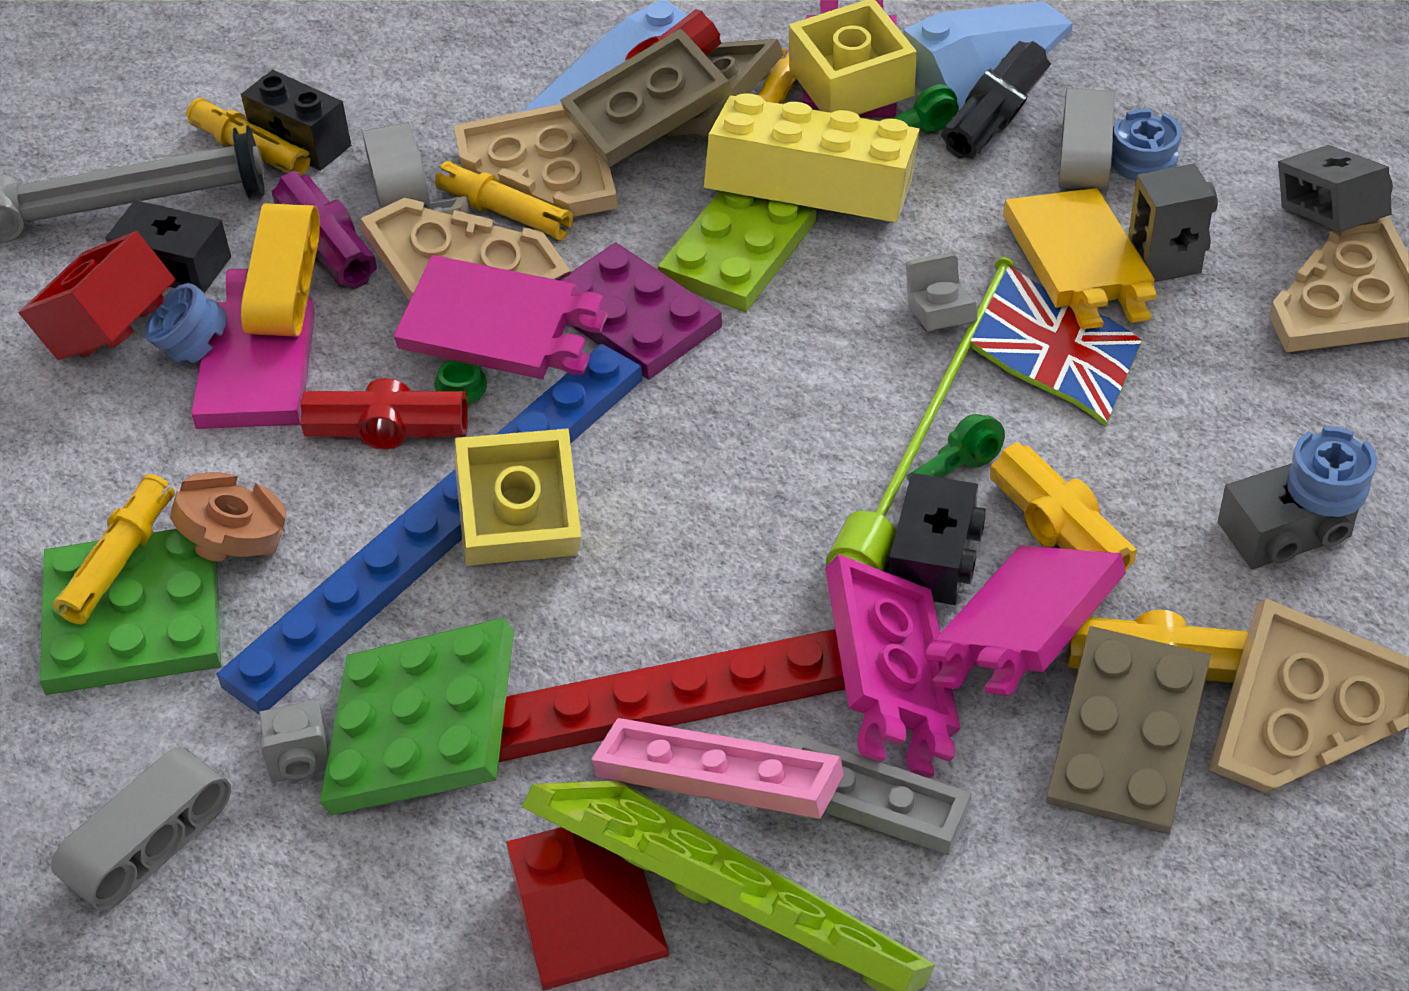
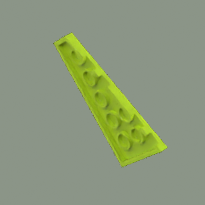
(716, 871)

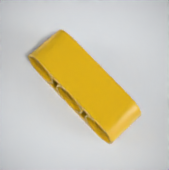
(280, 270)

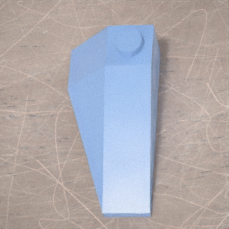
(964, 44)
(610, 51)

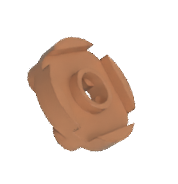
(227, 517)

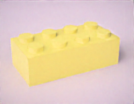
(811, 157)

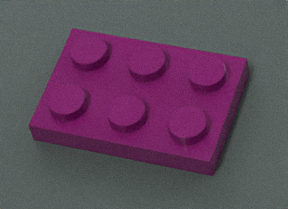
(646, 311)

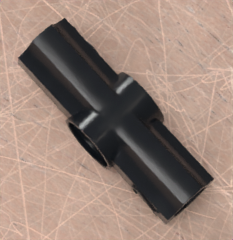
(995, 99)

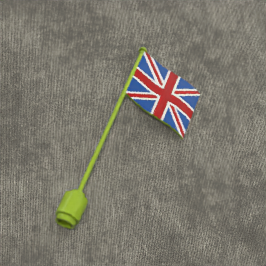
(1031, 341)

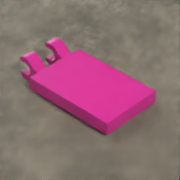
(498, 319)
(251, 376)
(1024, 615)
(882, 646)

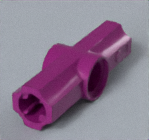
(338, 245)

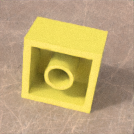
(852, 59)
(517, 497)

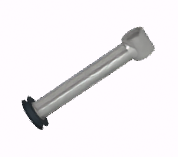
(128, 183)

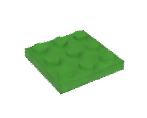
(147, 625)
(419, 717)

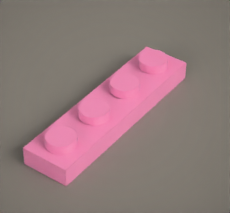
(719, 767)

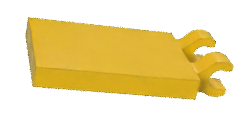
(1081, 254)

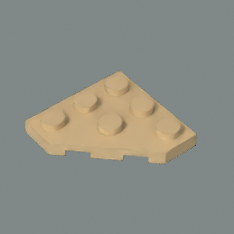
(541, 157)
(409, 234)
(1347, 291)
(1306, 699)

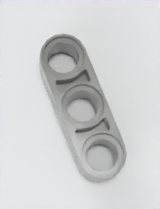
(1087, 139)
(395, 164)
(140, 828)

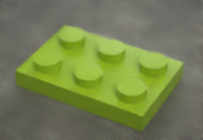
(737, 247)

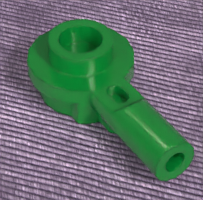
(932, 109)
(461, 377)
(972, 443)

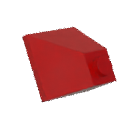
(582, 907)

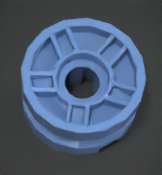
(1144, 143)
(185, 324)
(1331, 472)

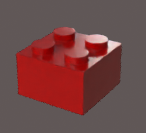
(98, 297)

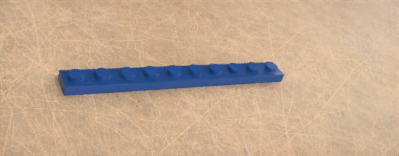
(405, 548)

